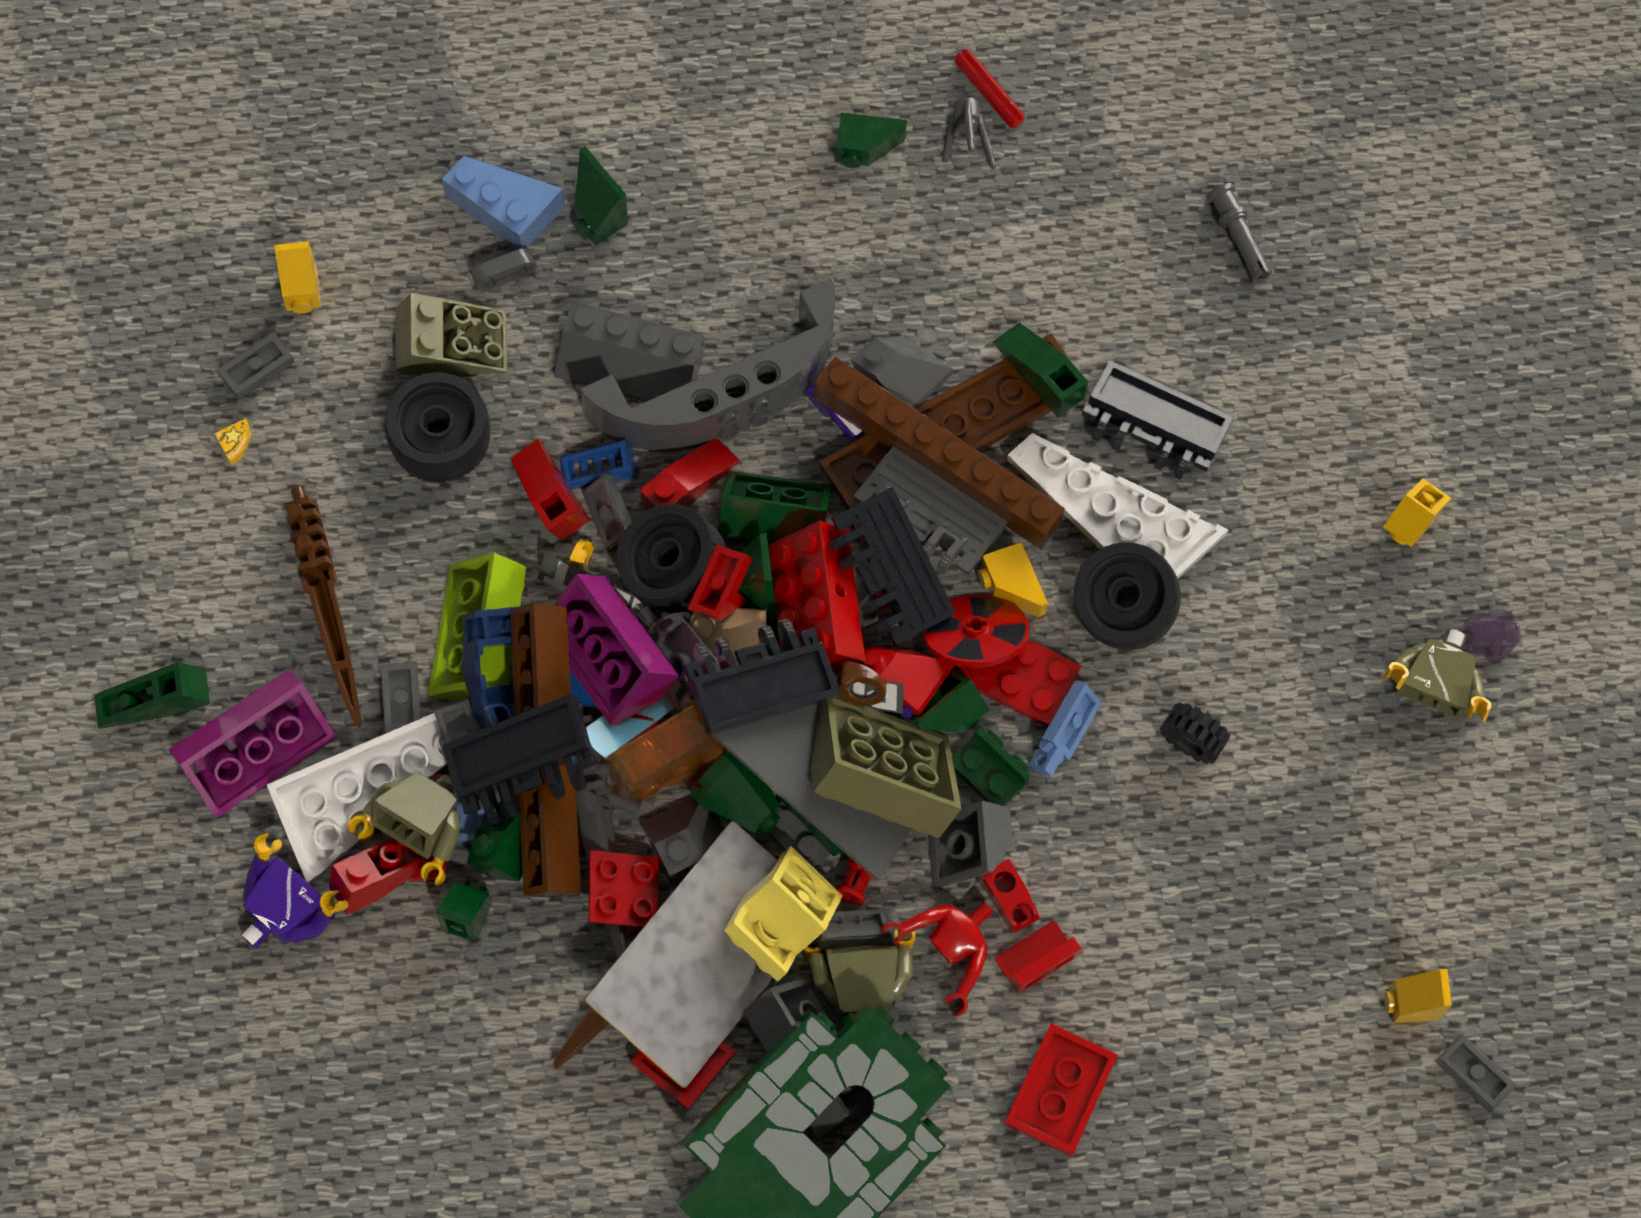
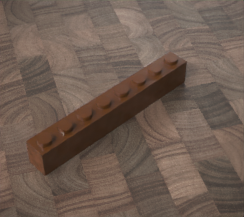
(937, 449)
(546, 824)

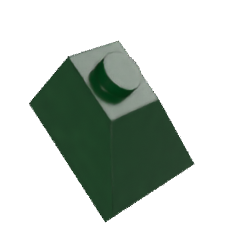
(598, 200)
(758, 582)
(952, 708)

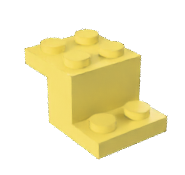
(783, 913)

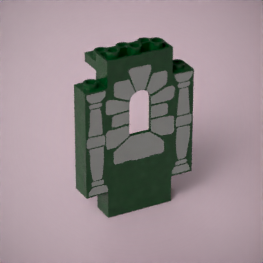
(756, 1140)

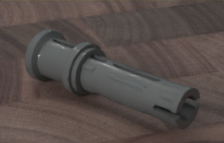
(1233, 219)

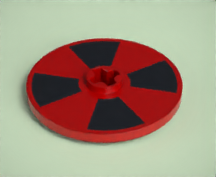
(980, 633)

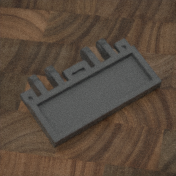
(936, 510)

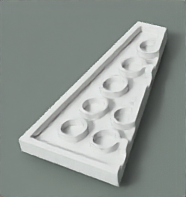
(1113, 508)
(326, 795)

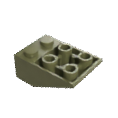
(449, 337)

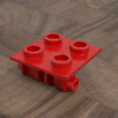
(622, 889)

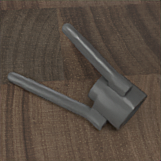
(967, 119)

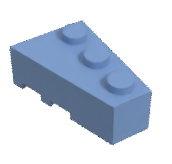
(503, 200)

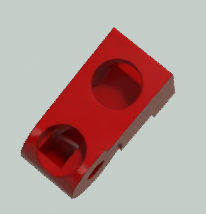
(1010, 896)

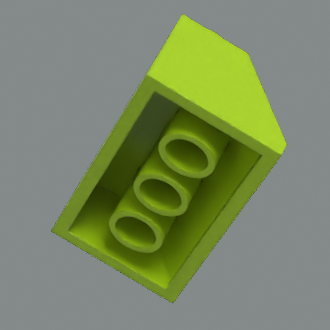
(473, 586)

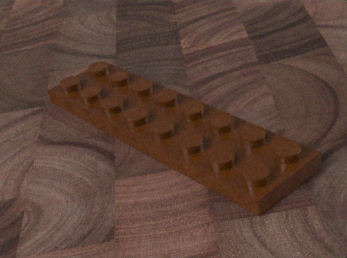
(975, 411)

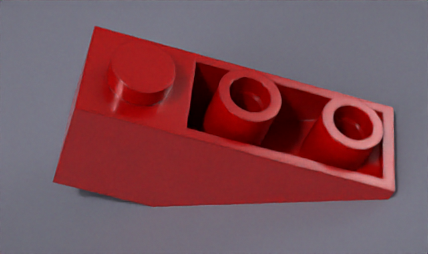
(549, 491)
(374, 873)

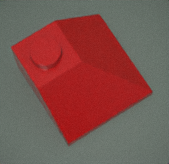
(917, 670)

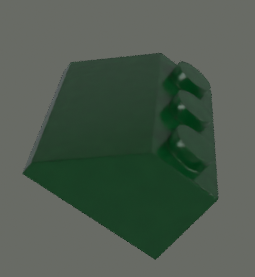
(770, 505)

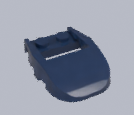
(481, 631)

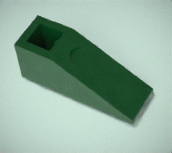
(1043, 368)

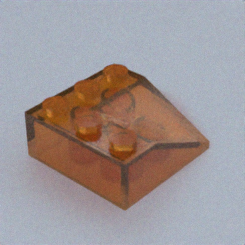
(664, 757)

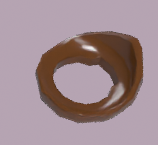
(854, 672)

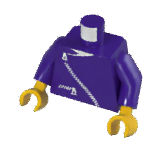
(283, 900)

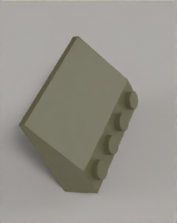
(884, 767)

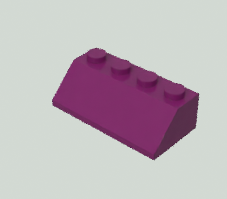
(612, 650)
(252, 743)

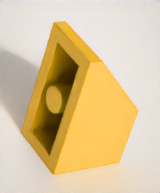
(298, 276)
(1416, 513)
(1013, 579)
(1419, 997)

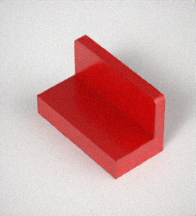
(1037, 956)

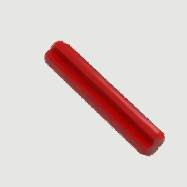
(989, 88)

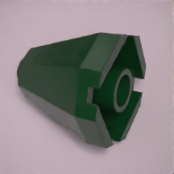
(738, 795)

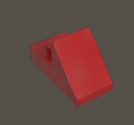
(719, 586)

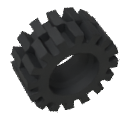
(1195, 733)

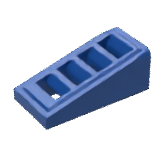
(626, 472)

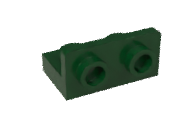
(991, 768)

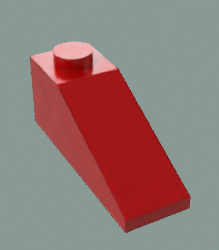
(689, 476)

